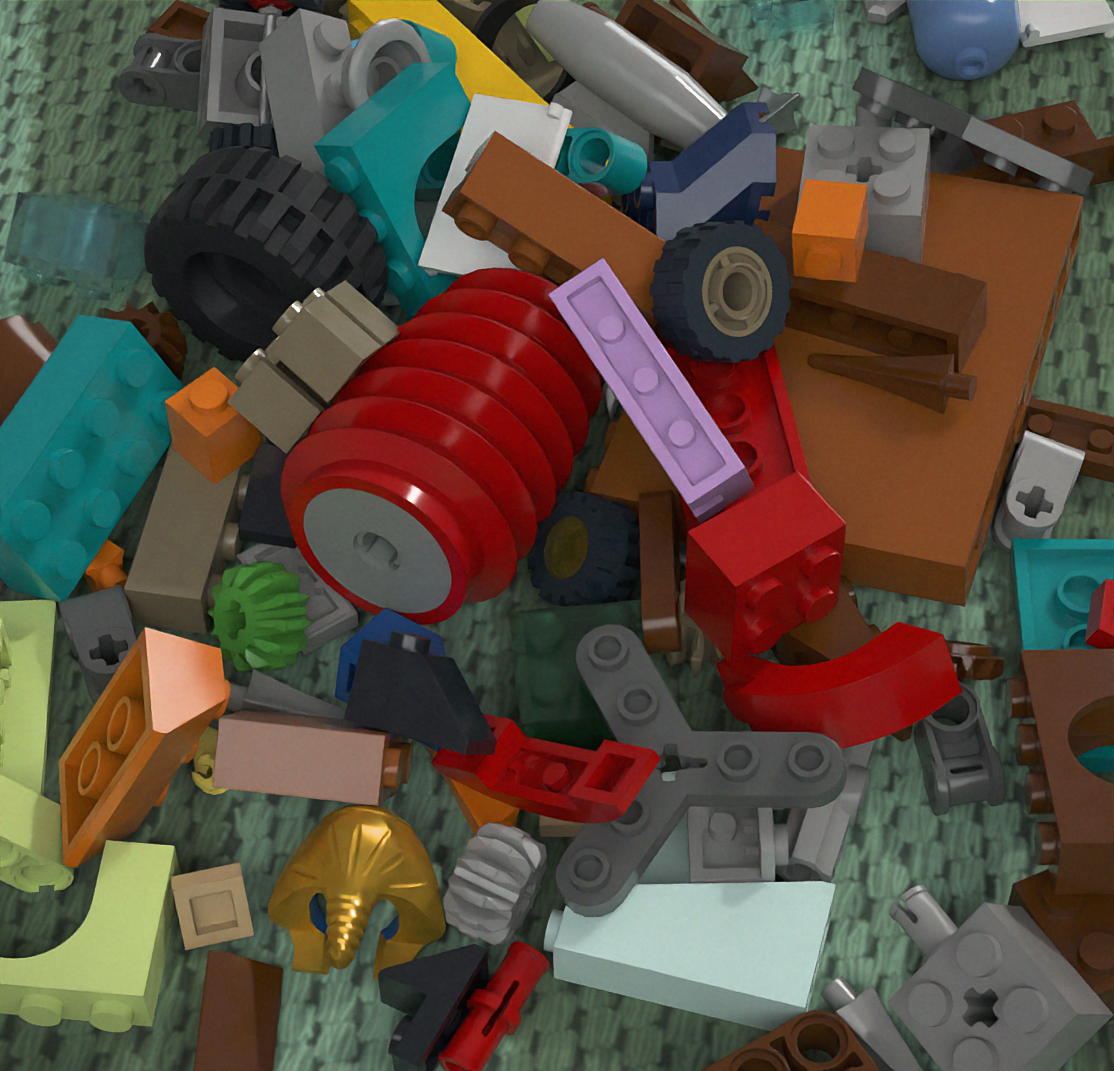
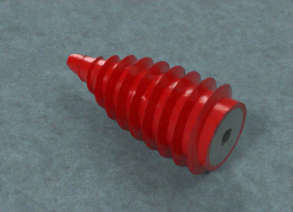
(444, 450)

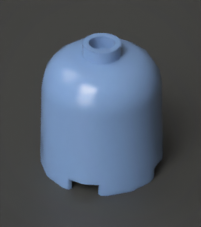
(964, 36)

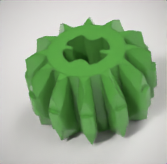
(260, 616)

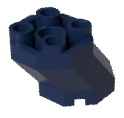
(712, 178)

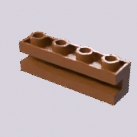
(551, 222)

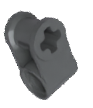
(169, 69)
(99, 634)
(959, 759)

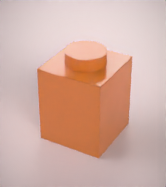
(830, 230)
(209, 428)

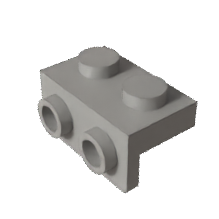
(735, 844)

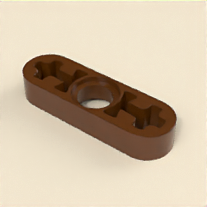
(660, 572)

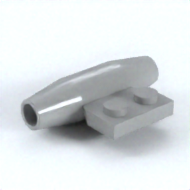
(620, 79)

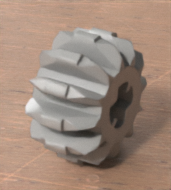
(495, 883)

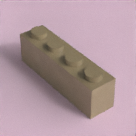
(186, 545)

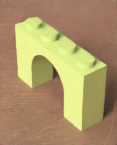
(114, 959)

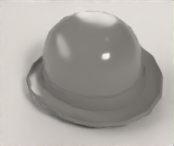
(378, 58)

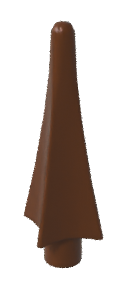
(921, 379)

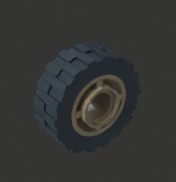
(721, 291)

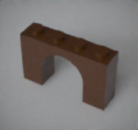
(1062, 712)

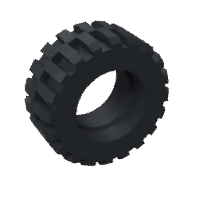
(250, 240)

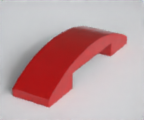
(552, 776)

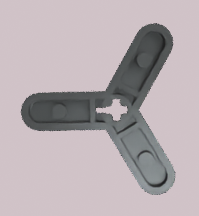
(1003, 149)
(740, 771)

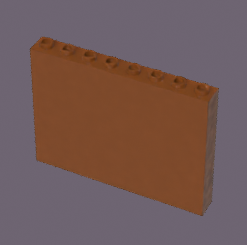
(896, 472)

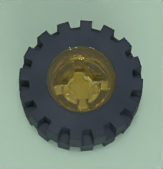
(585, 551)

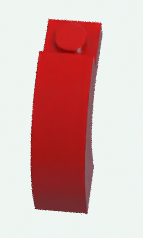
(849, 698)

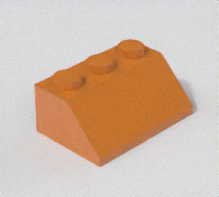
(137, 740)

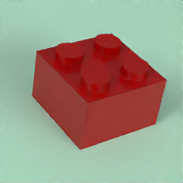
(764, 567)

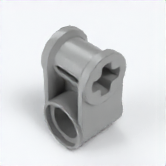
(1036, 489)

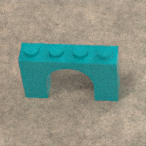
(378, 160)

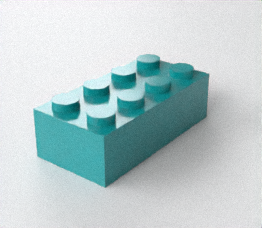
(79, 452)

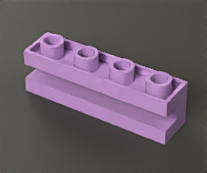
(652, 390)

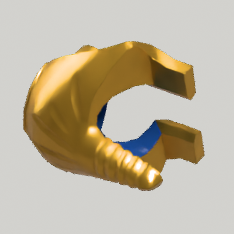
(355, 862)

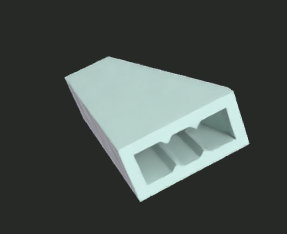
(703, 947)

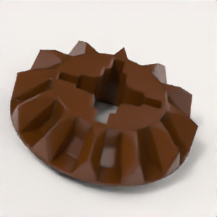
(975, 660)

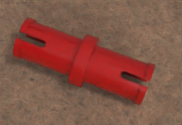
(516, 978)

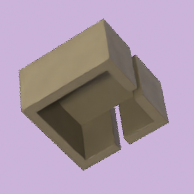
(309, 362)

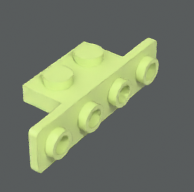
(26, 688)

